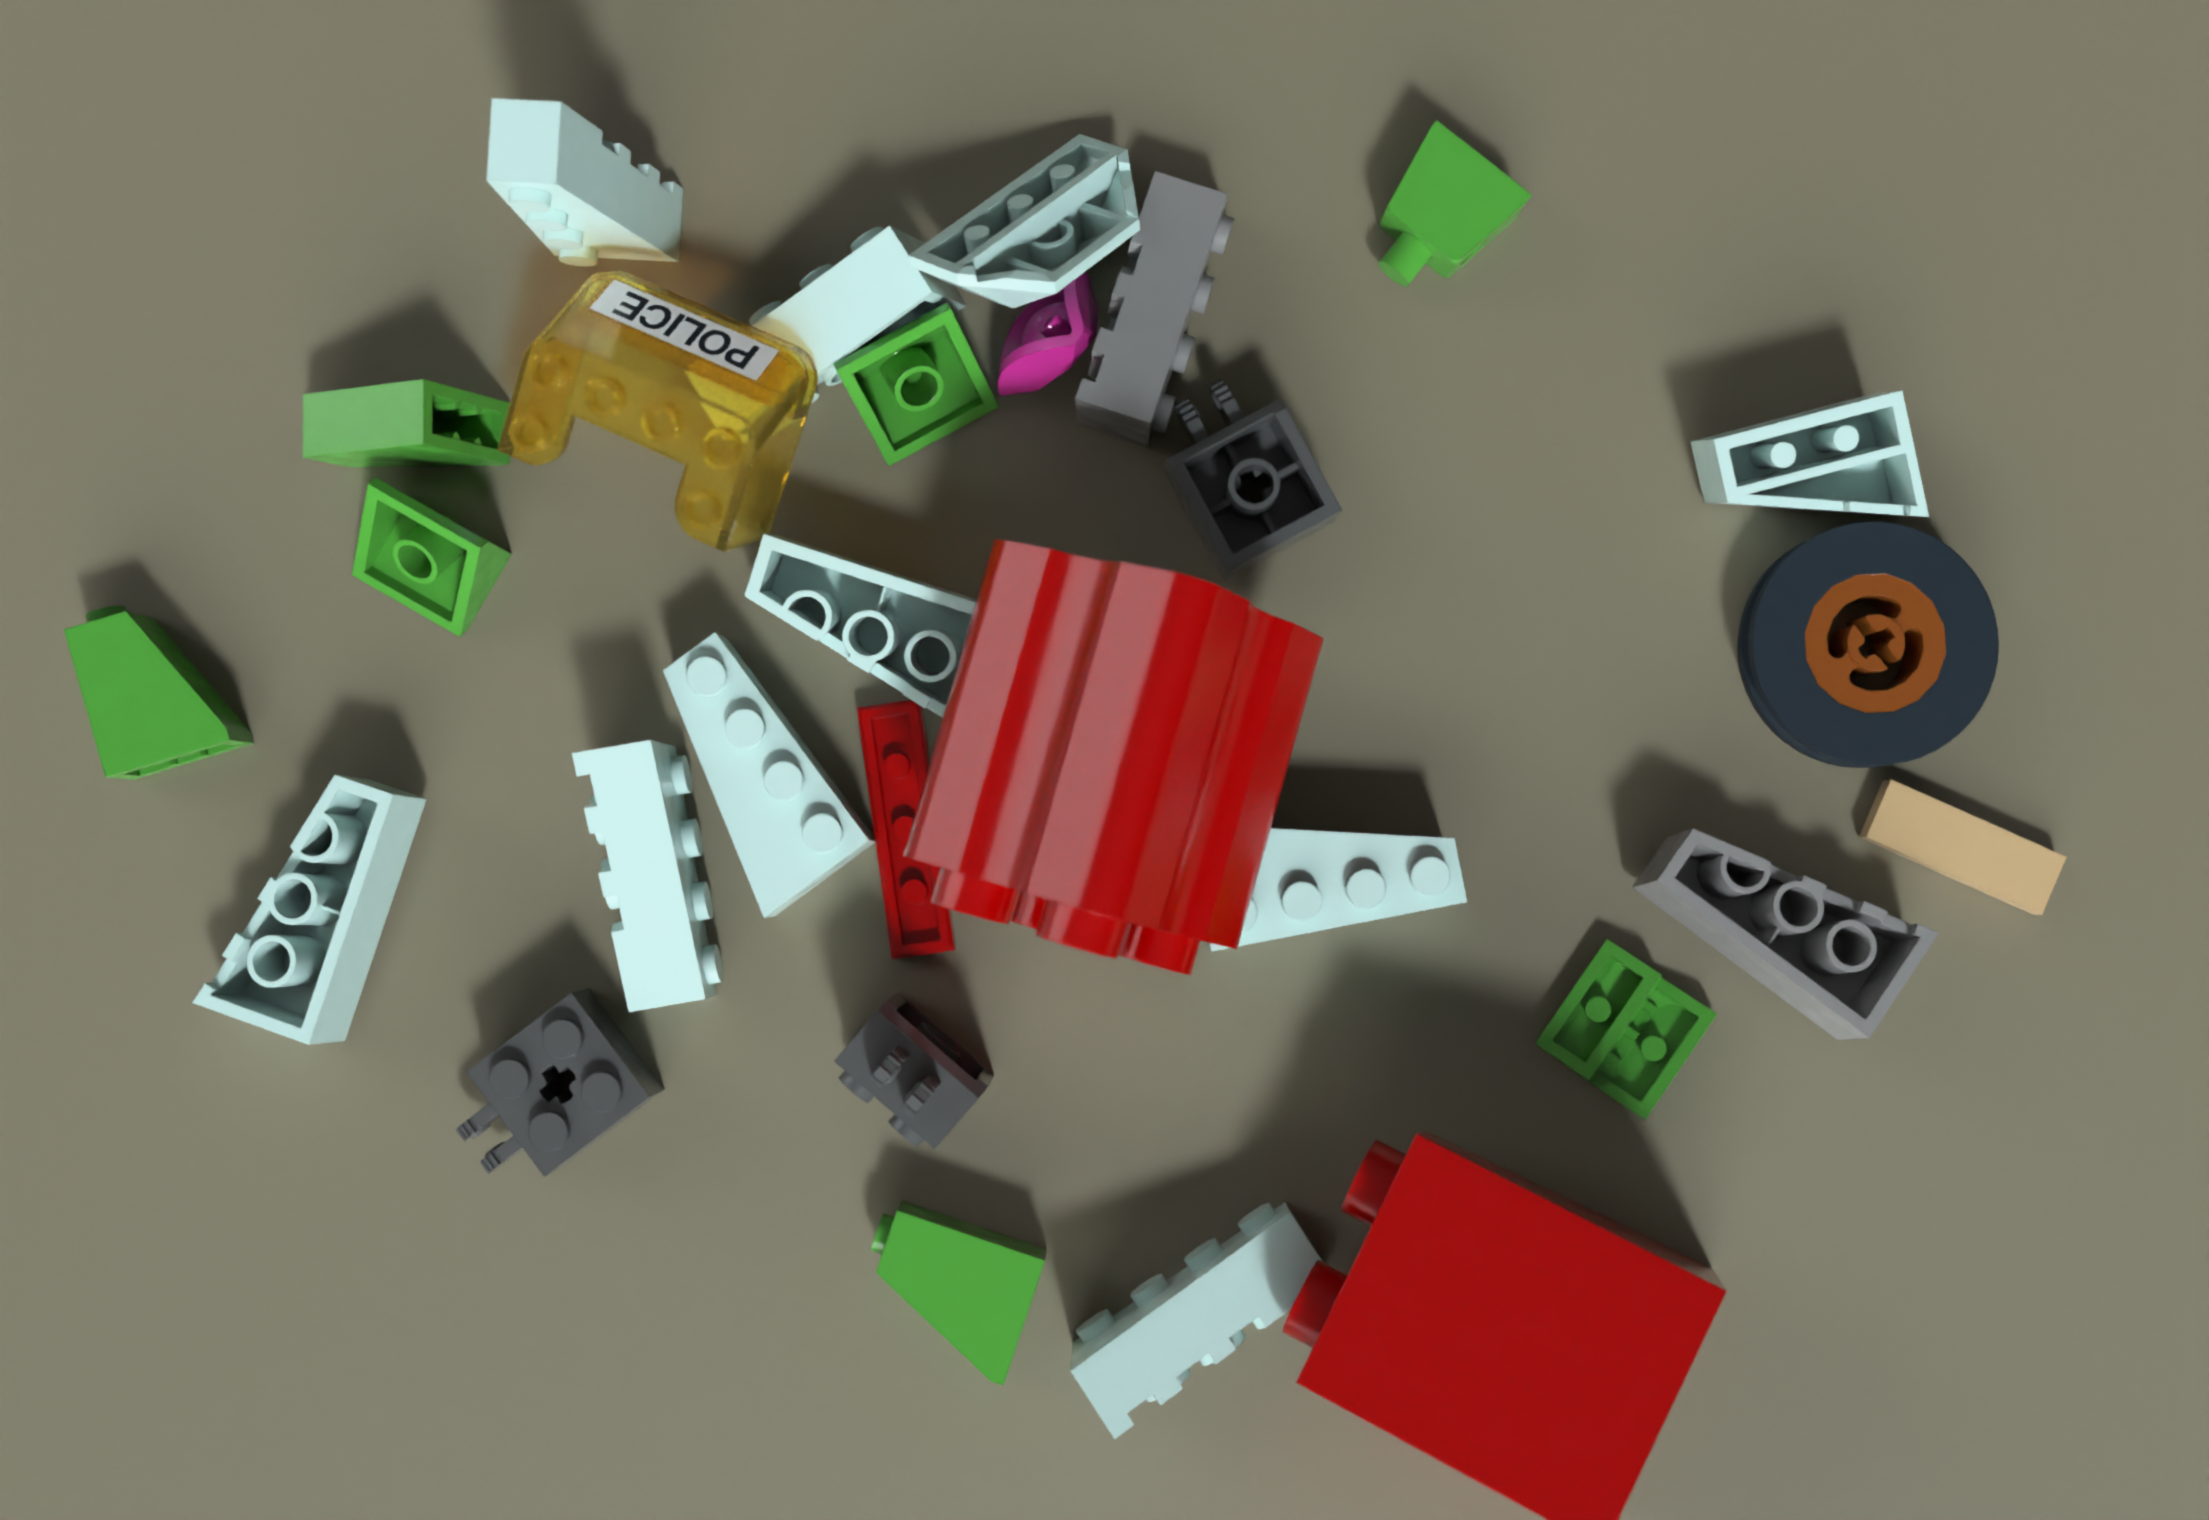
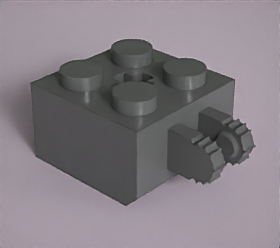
(1253, 447)
(912, 1072)
(525, 1090)

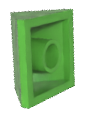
(916, 384)
(424, 558)

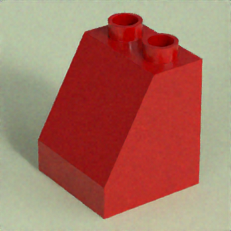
(1504, 1328)

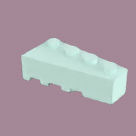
(580, 188)
(856, 301)
(869, 615)
(651, 872)
(321, 917)
(1192, 1315)

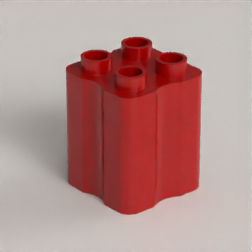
(1111, 755)

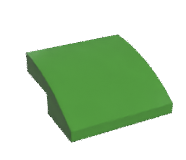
(1626, 1029)

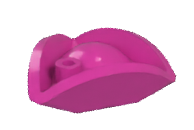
(1048, 338)

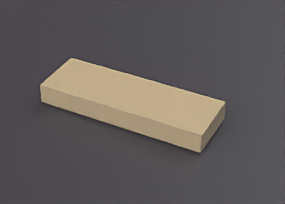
(1962, 847)

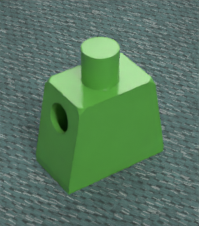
(1446, 208)

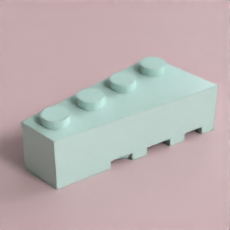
(768, 785)
(1345, 879)

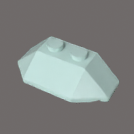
(1039, 227)

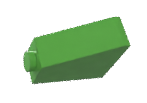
(403, 426)
(147, 697)
(961, 1281)

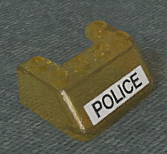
(677, 384)

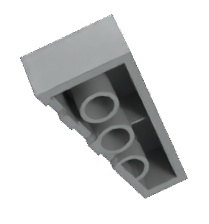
(1152, 310)
(1802, 941)

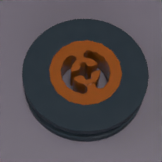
(1930, 613)

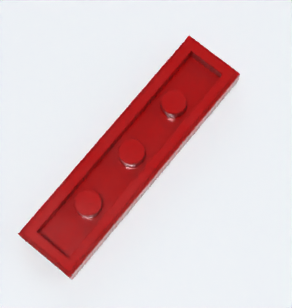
(895, 774)

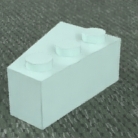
(1821, 459)

